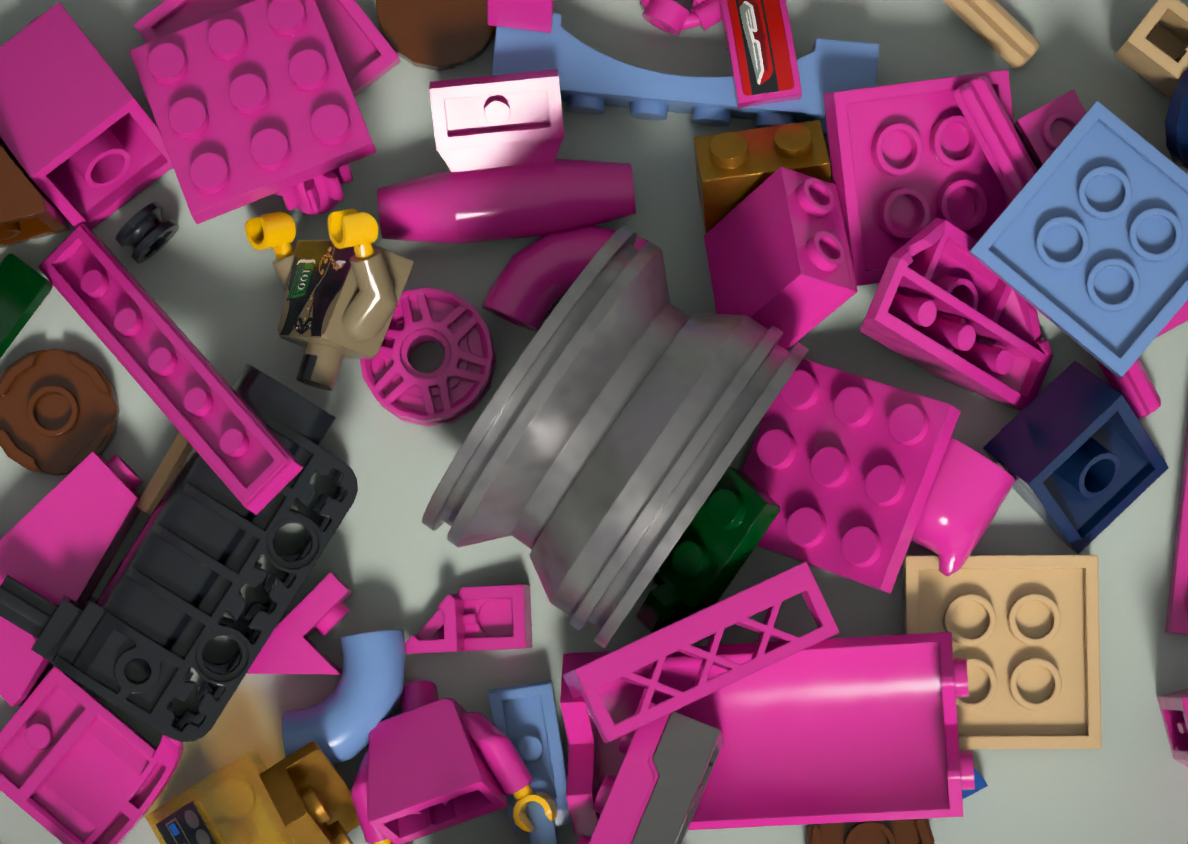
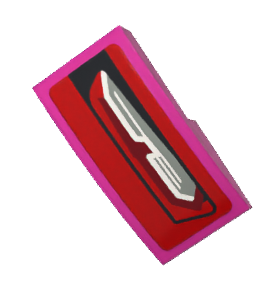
(760, 51)

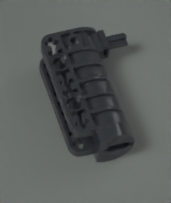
(190, 571)

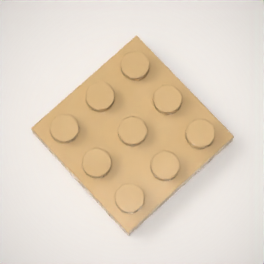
(1026, 643)

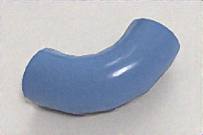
(362, 698)

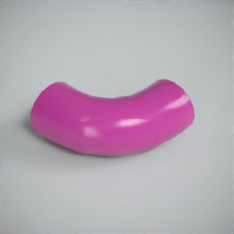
(544, 274)

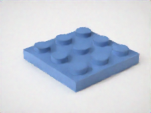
(1098, 240)

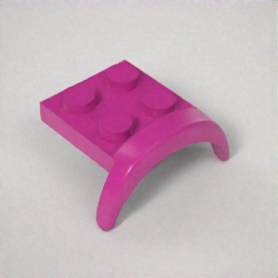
(81, 764)

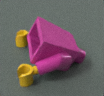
(438, 771)

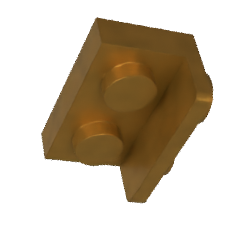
(311, 797)

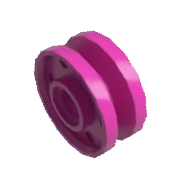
(462, 378)

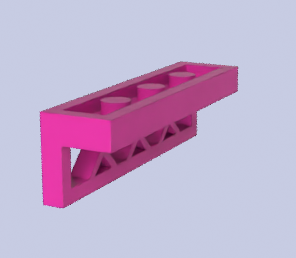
(695, 627)

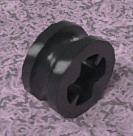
(147, 232)

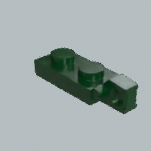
(709, 550)

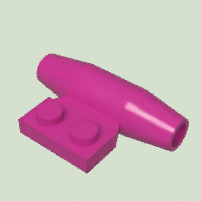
(503, 169)

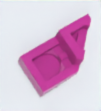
(478, 621)

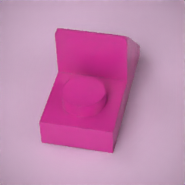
(289, 645)

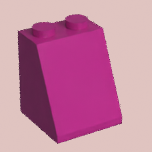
(75, 121)

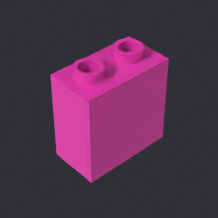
(782, 255)

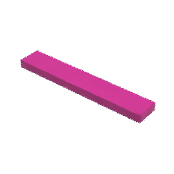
(170, 369)

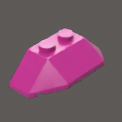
(958, 318)

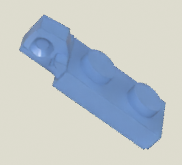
(531, 722)

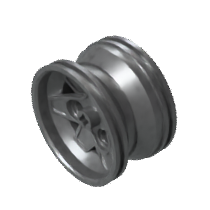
(611, 433)

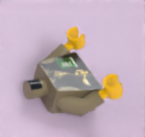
(335, 289)

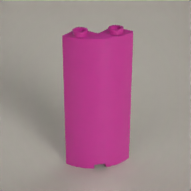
(811, 740)

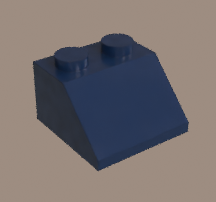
(1077, 455)

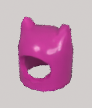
(961, 505)

